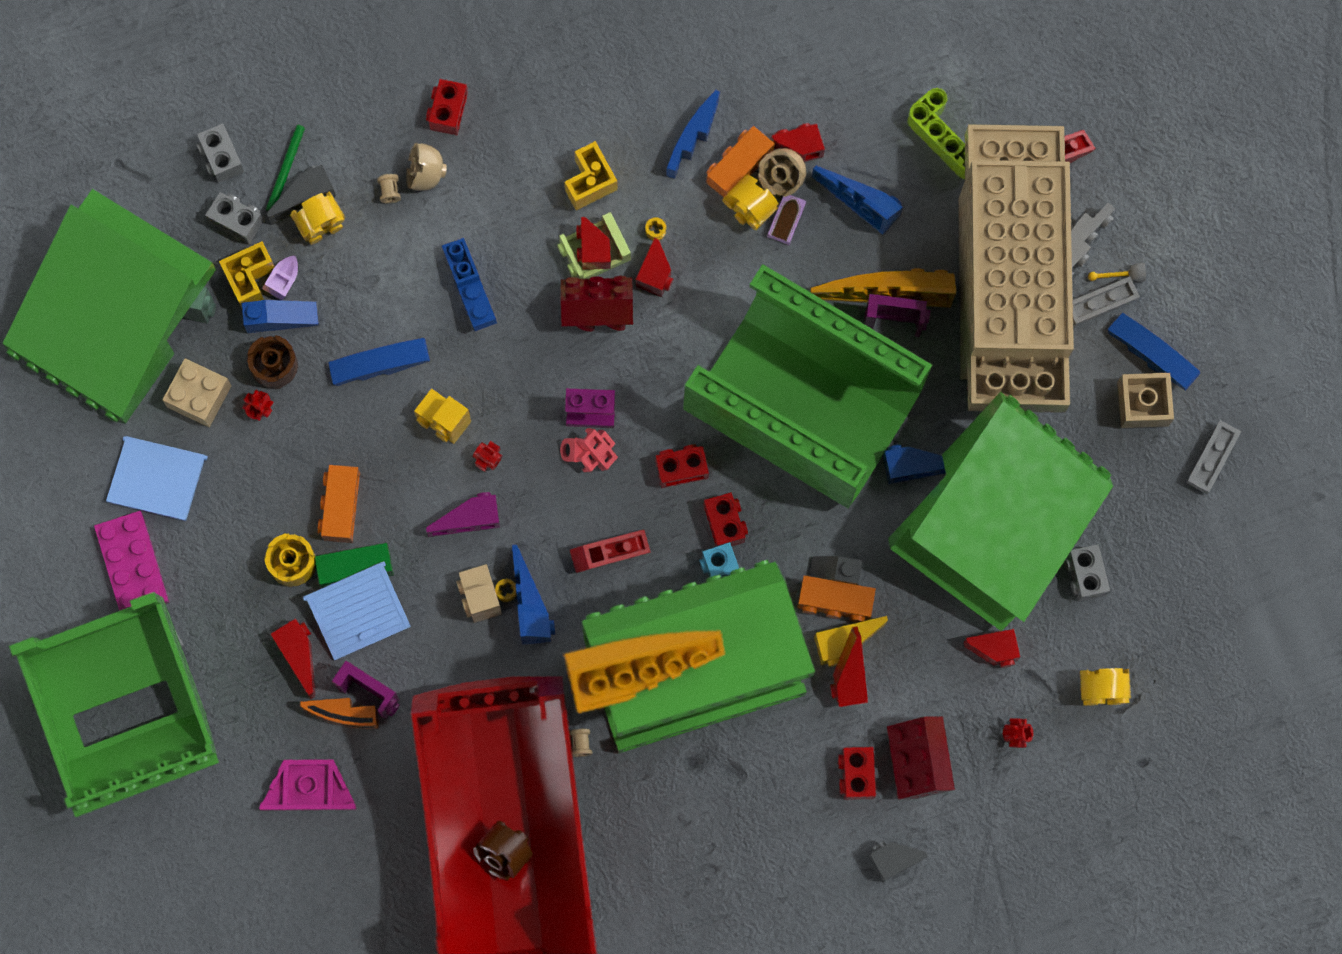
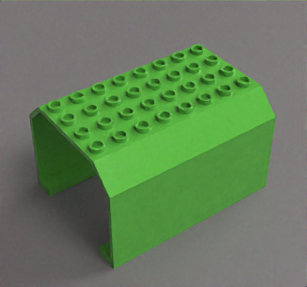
(808, 388)
(760, 663)

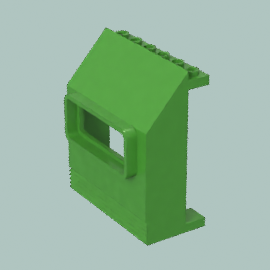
(101, 665)

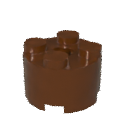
(272, 348)
(503, 851)

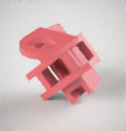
(581, 448)

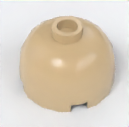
(425, 167)
(782, 172)

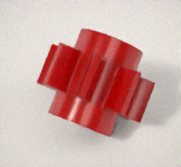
(257, 405)
(487, 456)
(1018, 733)

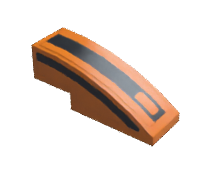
(342, 713)

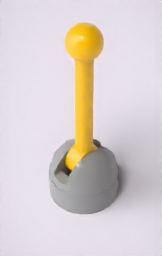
(1136, 272)

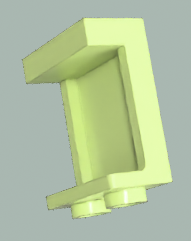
(618, 248)

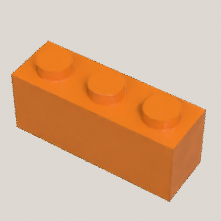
(739, 161)
(339, 503)
(836, 599)

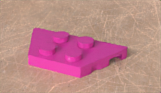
(308, 787)

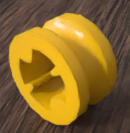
(660, 224)
(503, 583)

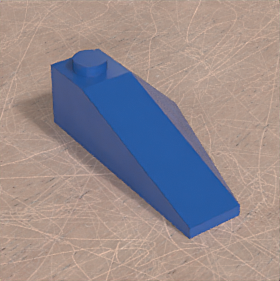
(869, 203)
(532, 613)

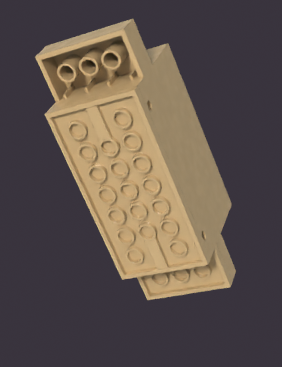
(1016, 267)

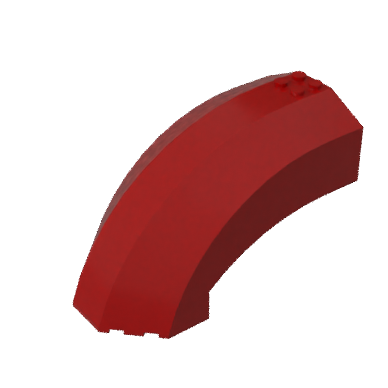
(505, 757)

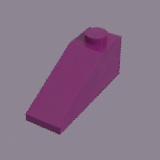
(472, 515)

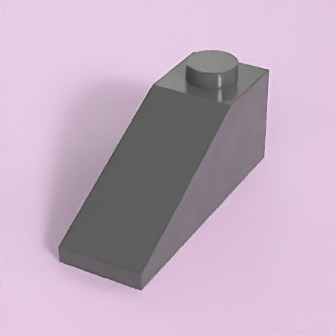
(306, 185)

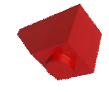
(655, 271)
(995, 648)

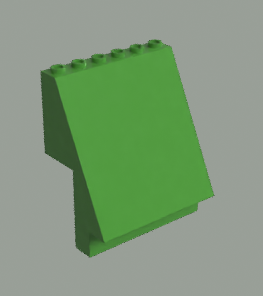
(106, 306)
(1003, 512)

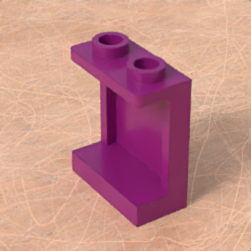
(897, 310)
(590, 408)
(349, 673)

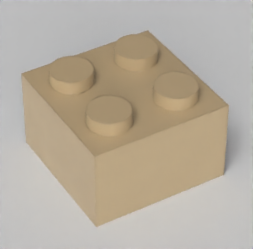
(197, 392)
(1145, 400)

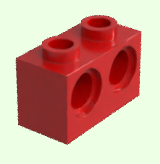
(452, 107)
(683, 472)
(719, 522)
(864, 773)

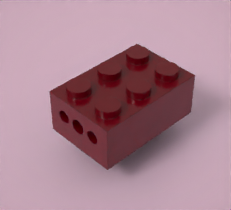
(597, 302)
(920, 757)

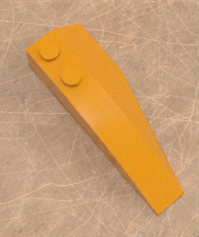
(934, 287)
(625, 667)

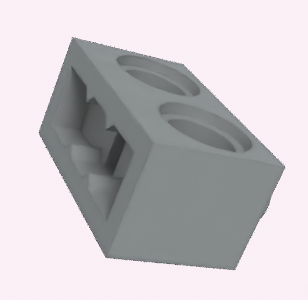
(222, 152)
(231, 222)
(1094, 572)

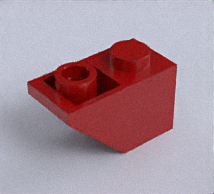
(804, 141)
(595, 246)

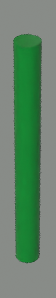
(286, 166)

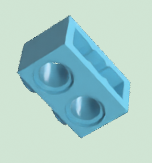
(724, 551)

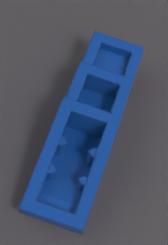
(697, 128)
(1154, 351)
(379, 361)

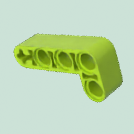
(933, 122)

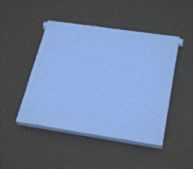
(156, 478)
(358, 611)

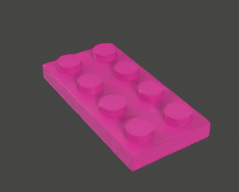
(130, 559)

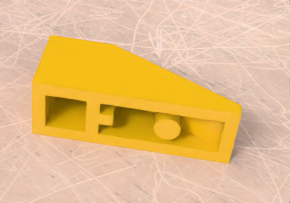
(832, 641)

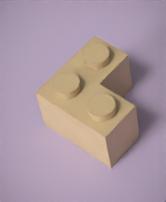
(480, 594)

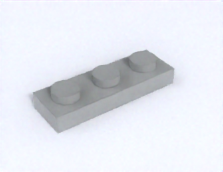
(1104, 300)
(1213, 457)

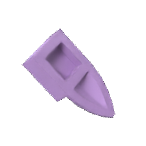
(282, 277)

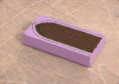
(786, 219)

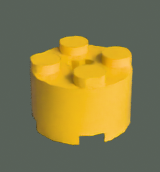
(750, 202)
(318, 217)
(276, 560)
(1103, 685)

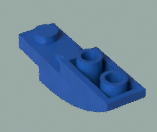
(469, 284)

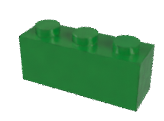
(345, 563)

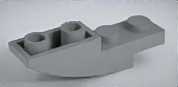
(1085, 233)

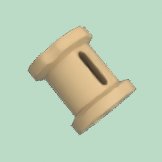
(389, 188)
(580, 742)

